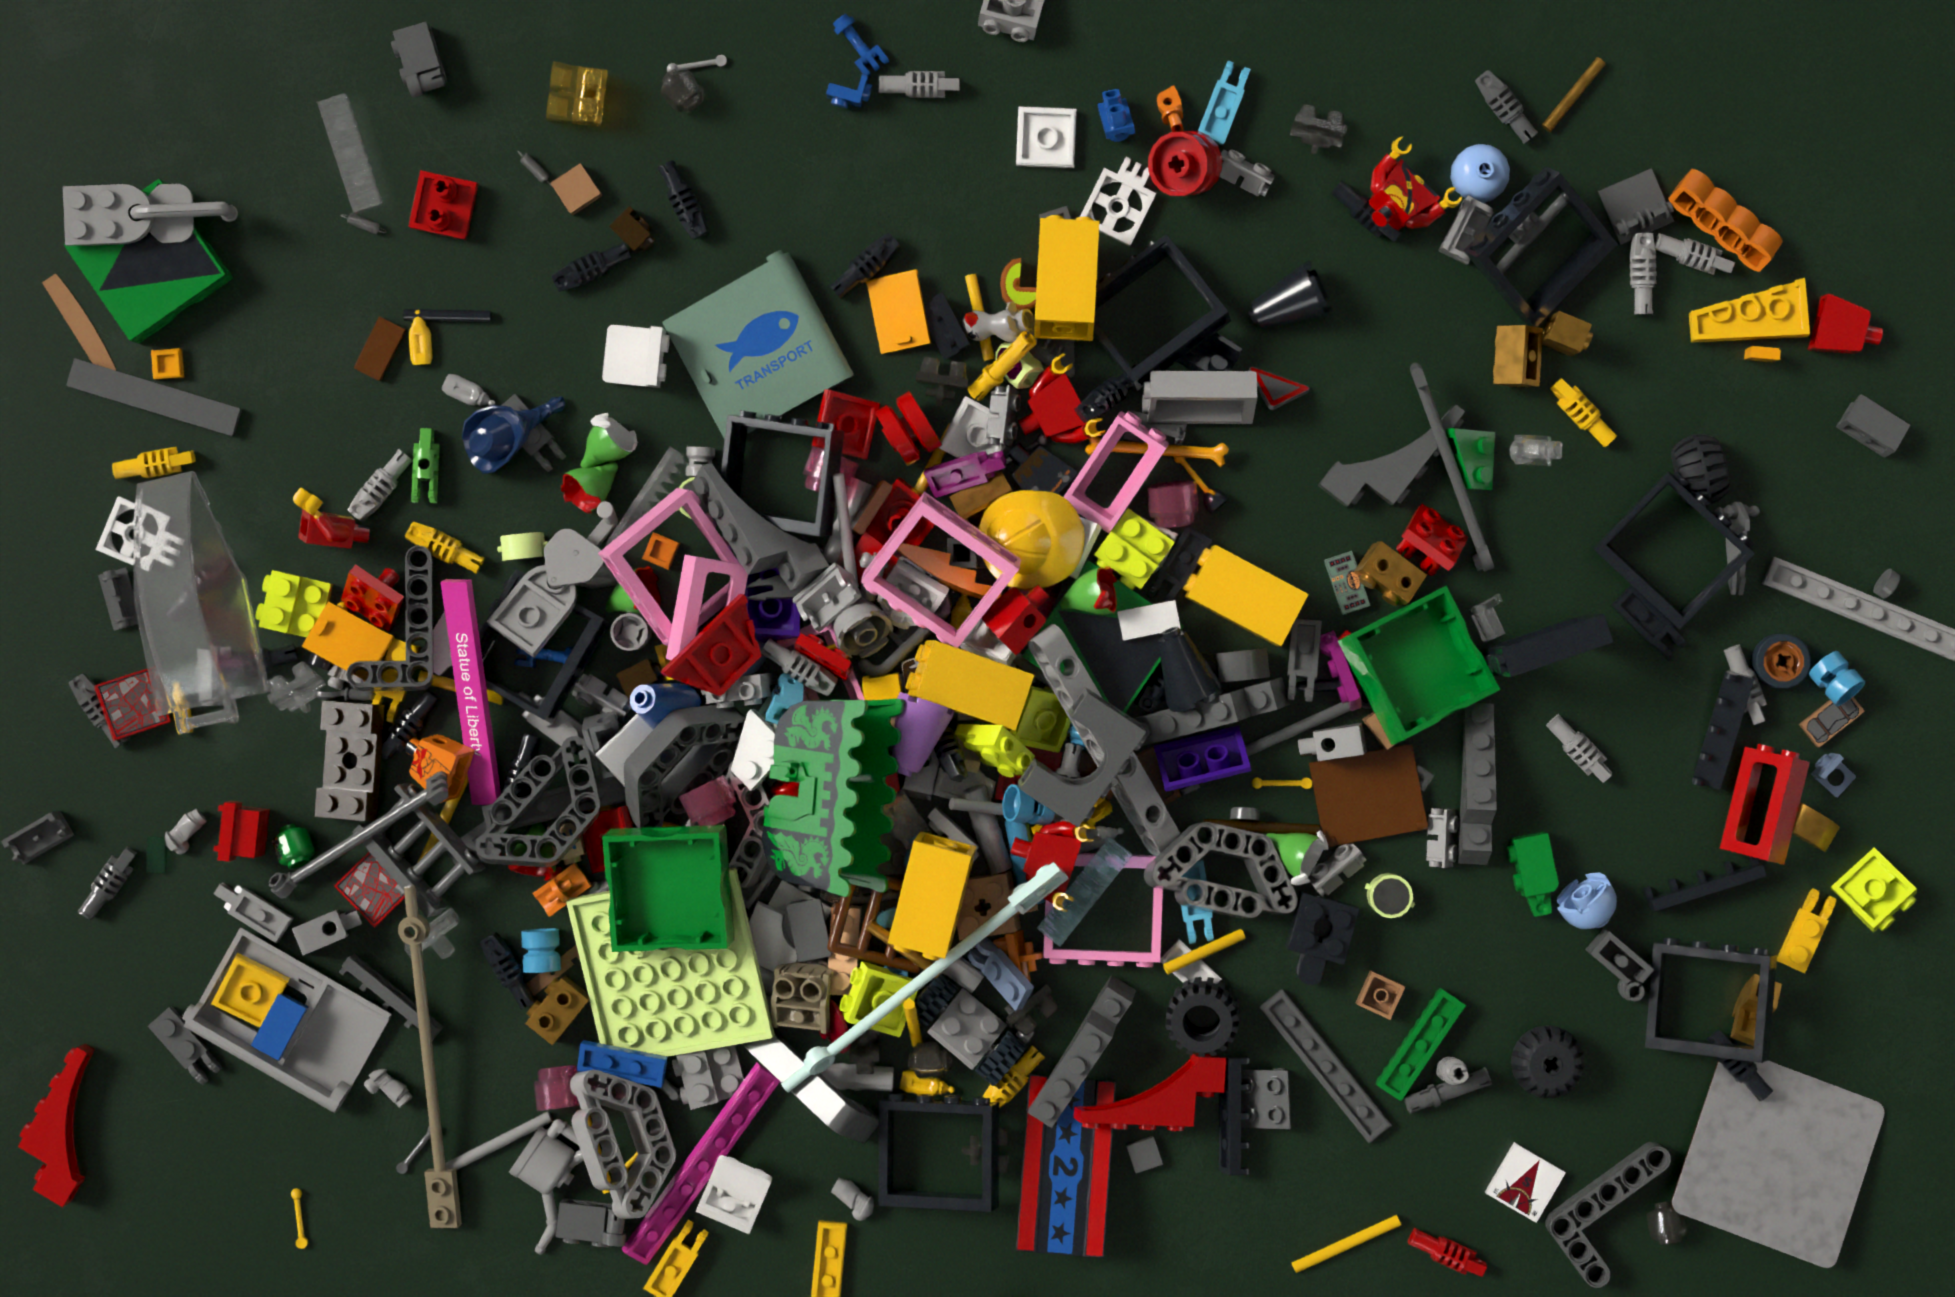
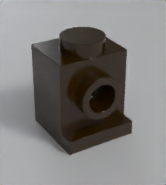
(633, 231)
(639, 674)

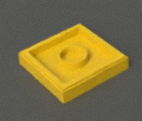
(249, 990)

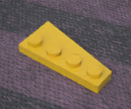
(1762, 315)

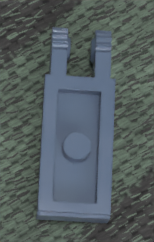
(1001, 973)

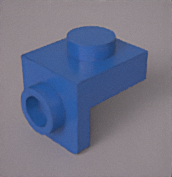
(845, 96)

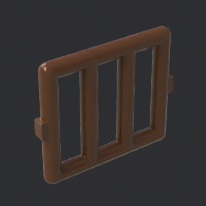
(861, 950)

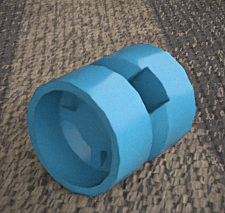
(1839, 688)
(1022, 808)
(541, 951)

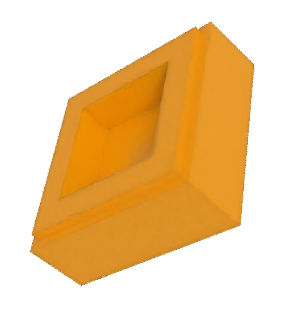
(1764, 354)
(167, 364)

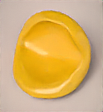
(1040, 531)

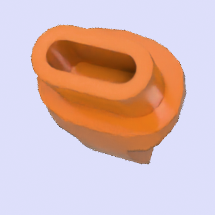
(1172, 113)

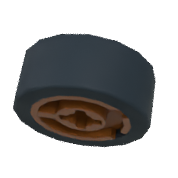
(1766, 656)

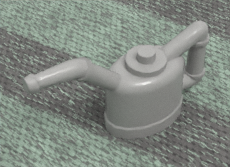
(548, 1164)

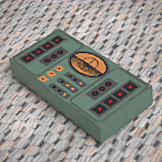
(1345, 583)

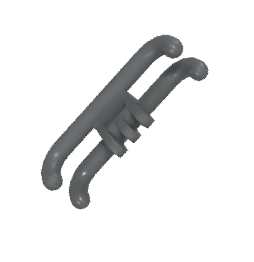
(1529, 231)
(907, 641)

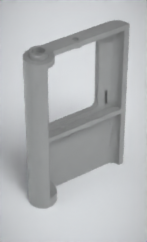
(326, 1046)

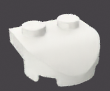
(918, 587)

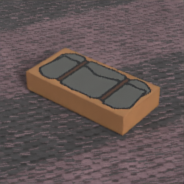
(1830, 720)

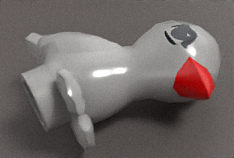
(1004, 324)

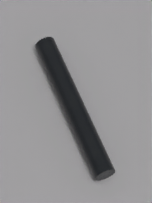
(449, 315)

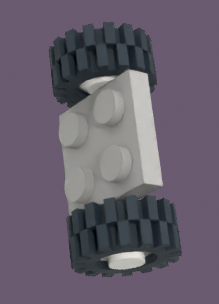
(968, 1029)

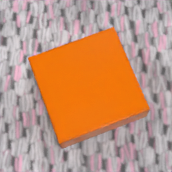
(661, 551)

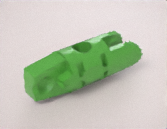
(422, 452)

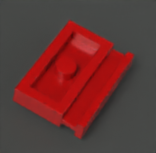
(834, 661)

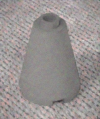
(862, 629)

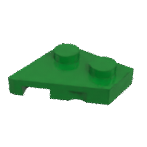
(1474, 457)

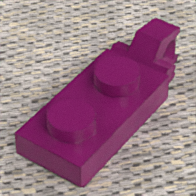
(963, 472)
(1339, 668)

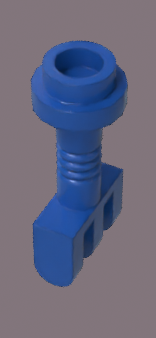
(844, 25)
(544, 654)

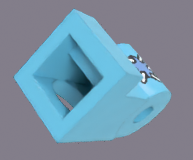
(785, 694)

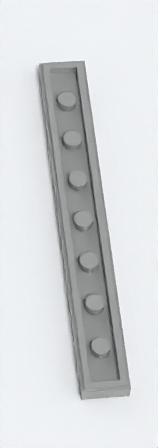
(1861, 607)

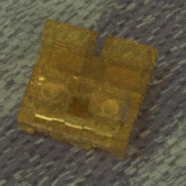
(578, 95)

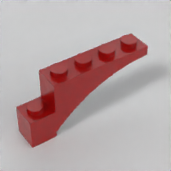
(1165, 1104)
(52, 1132)

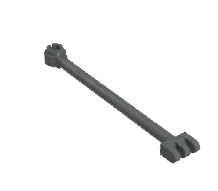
(1482, 558)
(1292, 730)
(435, 792)

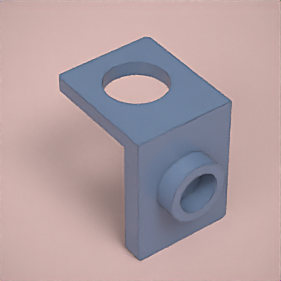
(1825, 766)

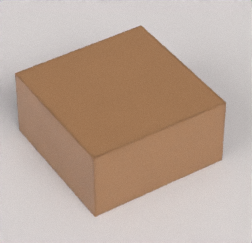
(576, 189)
(1375, 727)
(1380, 994)

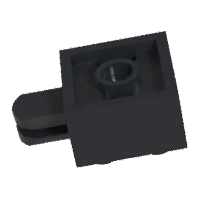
(1320, 933)

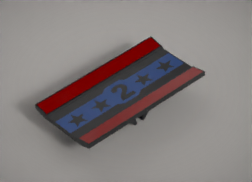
(1065, 1177)

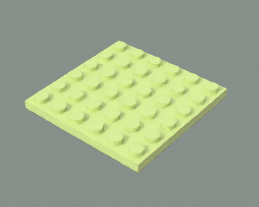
(671, 996)

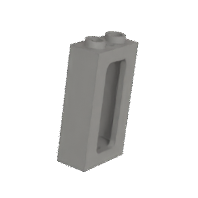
(1200, 397)

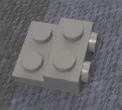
(1011, 17)
(747, 688)
(942, 823)
(708, 1075)

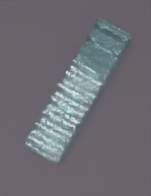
(1085, 890)

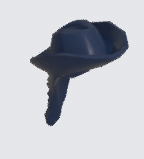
(499, 432)

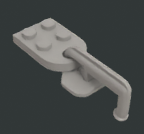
(106, 212)
(532, 608)

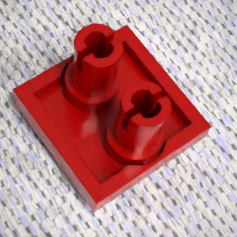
(443, 205)
(1433, 537)

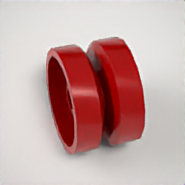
(1185, 163)
(905, 430)

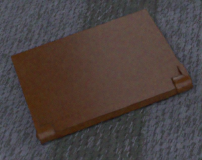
(1368, 795)

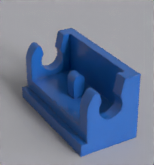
(279, 1026)

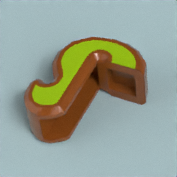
(1010, 287)

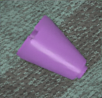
(920, 730)

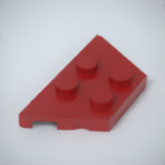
(718, 652)

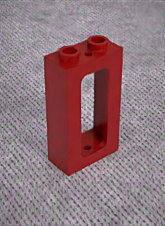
(1782, 806)

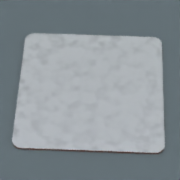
(1779, 1165)

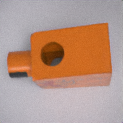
(440, 754)

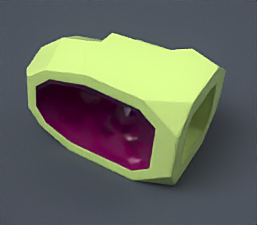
(1024, 372)

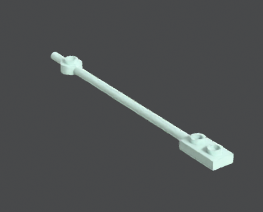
(1023, 898)

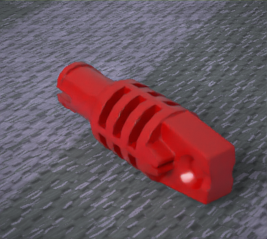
(1448, 1253)

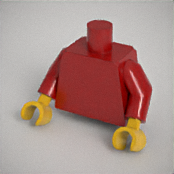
(1053, 407)
(1053, 843)

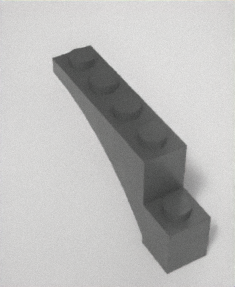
(1388, 474)
(754, 539)
(1223, 710)
(1478, 785)
(1083, 1051)

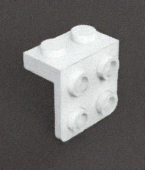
(635, 356)
(734, 1193)

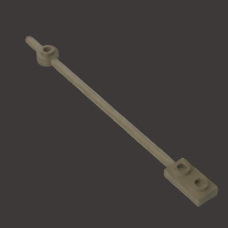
(440, 1181)

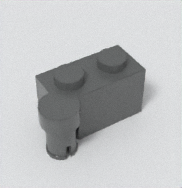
(420, 59)
(1622, 963)
(590, 1222)

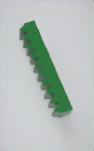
(1420, 1044)

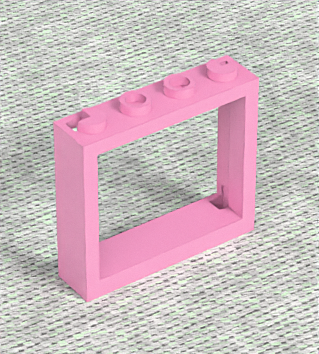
(967, 535)
(614, 560)
(1113, 958)

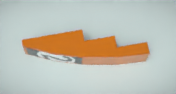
(936, 565)

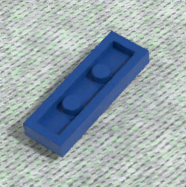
(623, 1063)

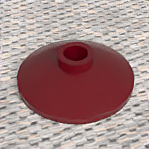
(837, 1026)

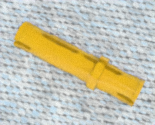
(994, 373)

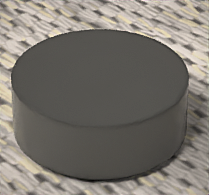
(1887, 583)
(1245, 814)

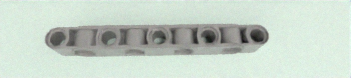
(1133, 786)

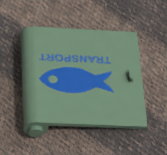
(759, 344)

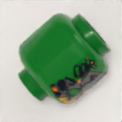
(293, 846)

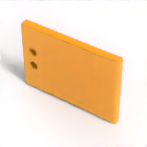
(898, 311)
(346, 639)

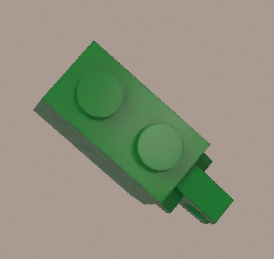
(1535, 870)

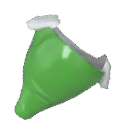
(607, 441)
(1299, 853)

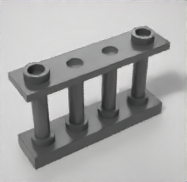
(393, 861)

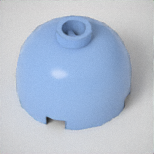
(1470, 180)
(1588, 903)

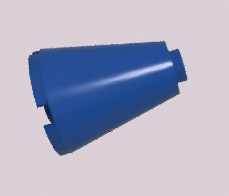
(656, 701)

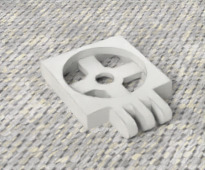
(1129, 181)
(105, 543)

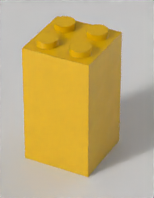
(1066, 278)
(1245, 595)
(969, 684)
(931, 895)

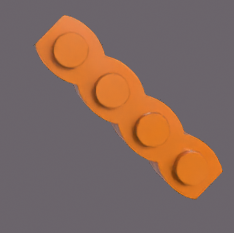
(1720, 216)

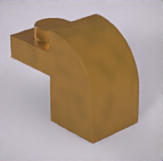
(1814, 827)
(1746, 1010)

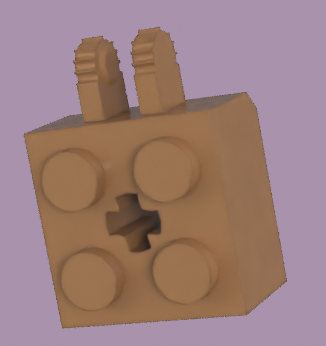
(995, 890)

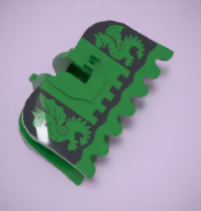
(837, 820)

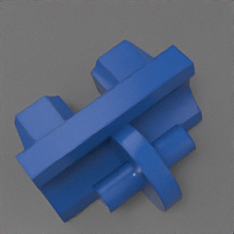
(1115, 116)

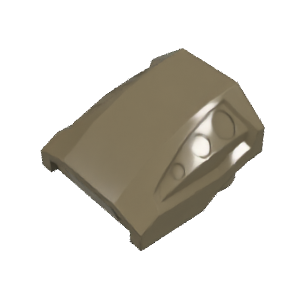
(801, 996)

